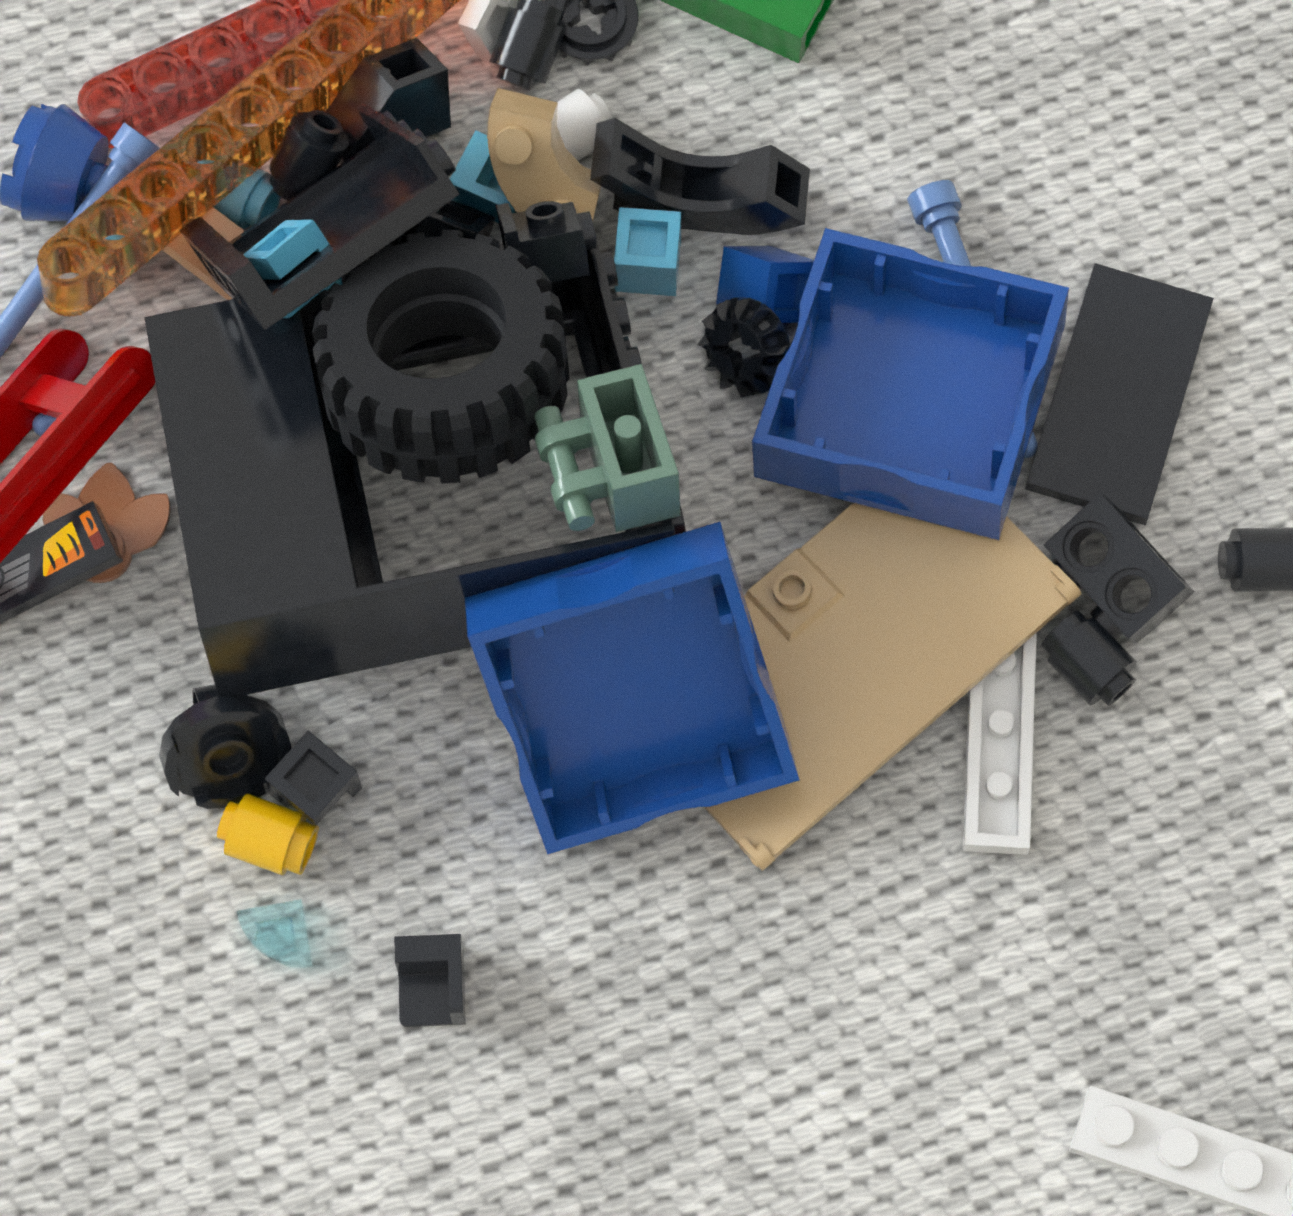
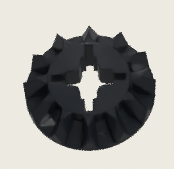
(616, 28)
(758, 329)

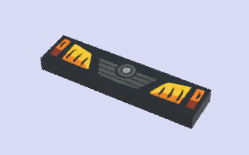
(56, 559)

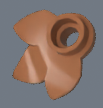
(132, 521)

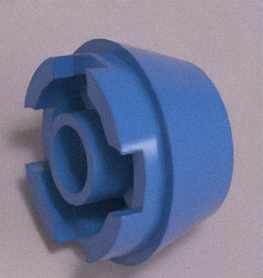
(54, 164)

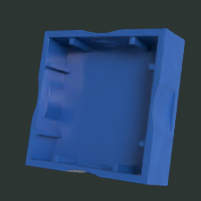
(910, 384)
(631, 687)

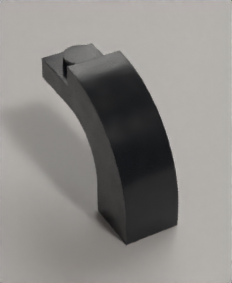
(721, 194)

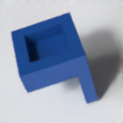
(765, 275)

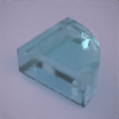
(279, 932)

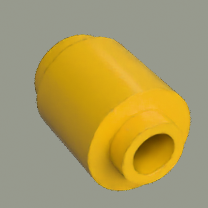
(267, 835)

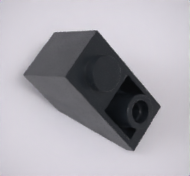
(399, 79)

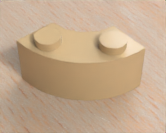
(532, 156)

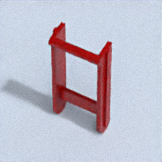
(83, 423)

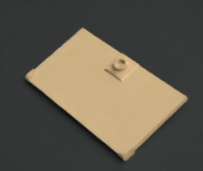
(873, 642)

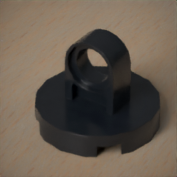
(223, 747)

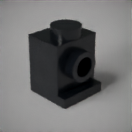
(551, 237)

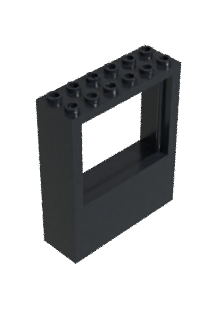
(280, 508)

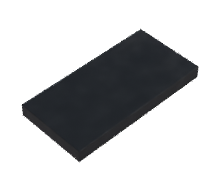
(1119, 392)

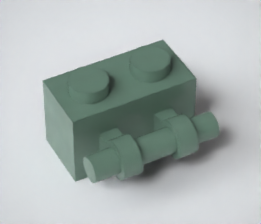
(627, 450)

